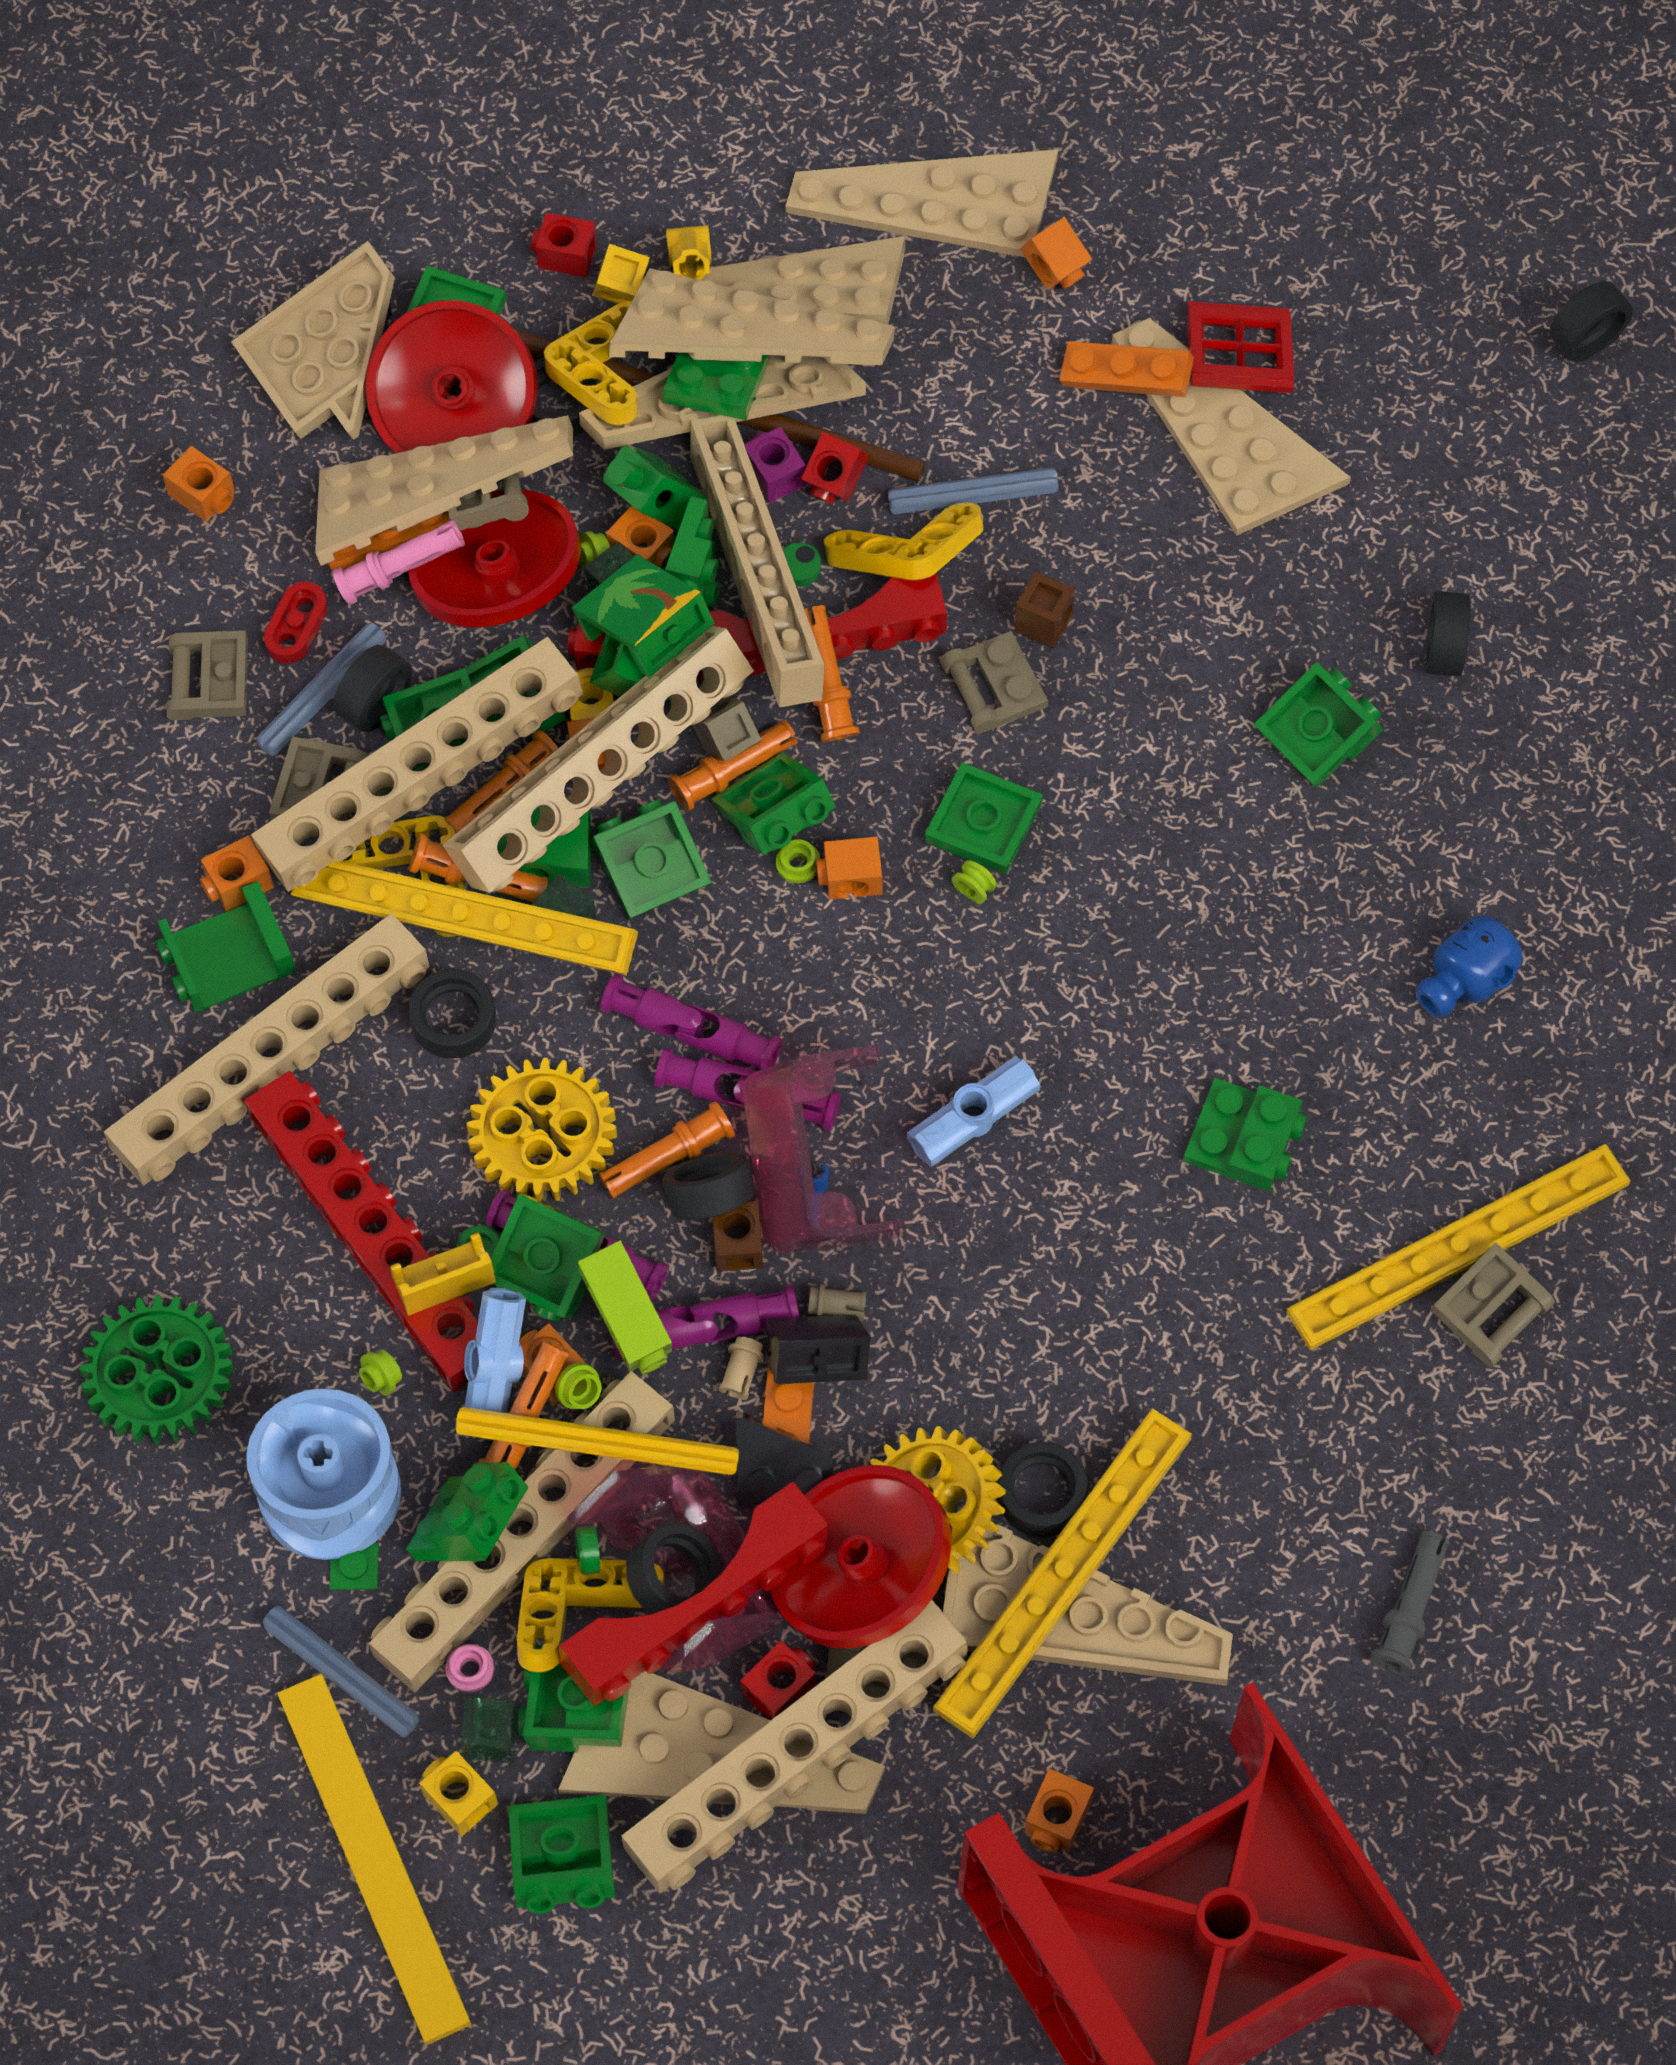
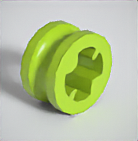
(974, 881)

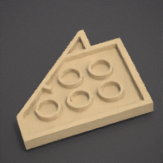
(320, 343)

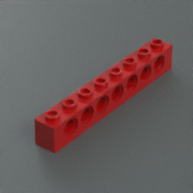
(289, 1101)

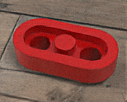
(295, 625)

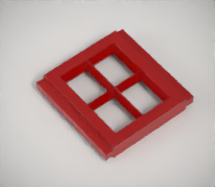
(1240, 317)

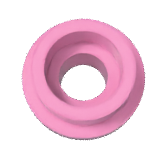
(464, 1654)

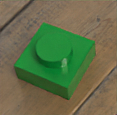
(355, 1570)

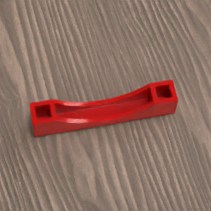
(894, 614)
(617, 1650)

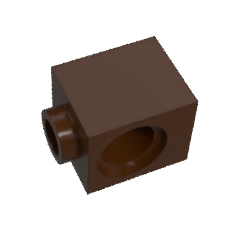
(1044, 609)
(743, 1252)

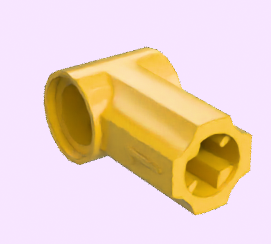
(689, 251)

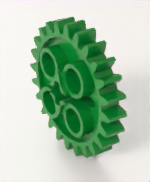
(133, 1403)

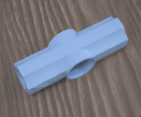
(994, 1094)
(495, 1355)

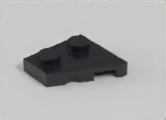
(774, 1459)

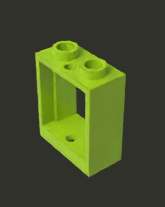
(626, 1308)

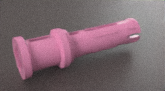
(380, 569)

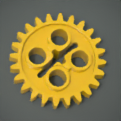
(573, 1105)
(963, 1474)

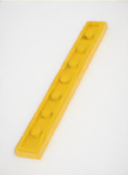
(473, 915)
(1457, 1247)
(1062, 1573)
(374, 1860)

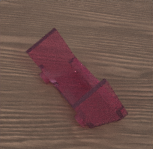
(788, 1207)
(644, 1498)

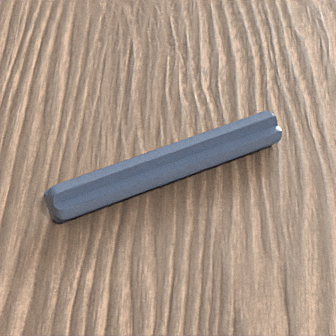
(973, 490)
(317, 692)
(341, 1671)

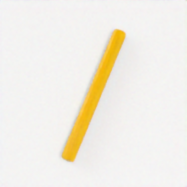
(597, 1440)

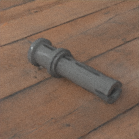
(1405, 1622)

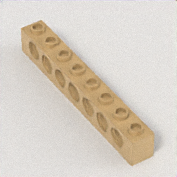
(757, 561)
(426, 742)
(476, 844)
(241, 1053)
(418, 1659)
(766, 1749)

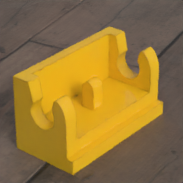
(444, 1276)

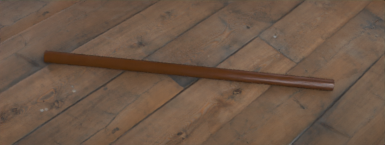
(795, 430)

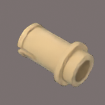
(741, 1367)

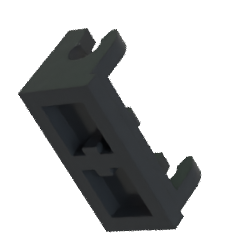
(817, 1349)

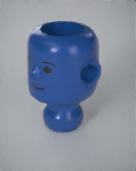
(1470, 965)

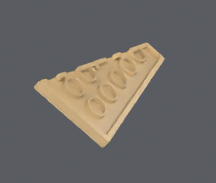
(958, 201)
(845, 279)
(740, 325)
(782, 389)
(1237, 447)
(427, 481)
(1101, 1628)
(681, 1733)

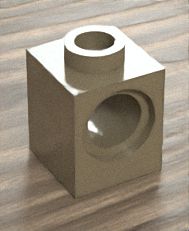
(727, 729)

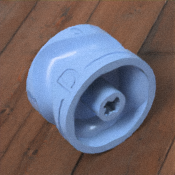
(324, 1473)

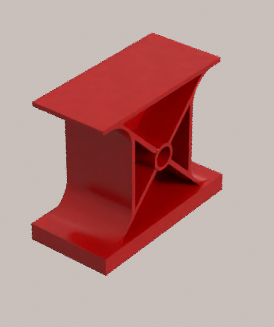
(1211, 1932)

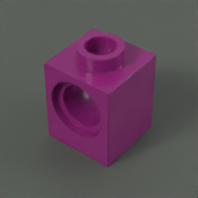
(776, 479)

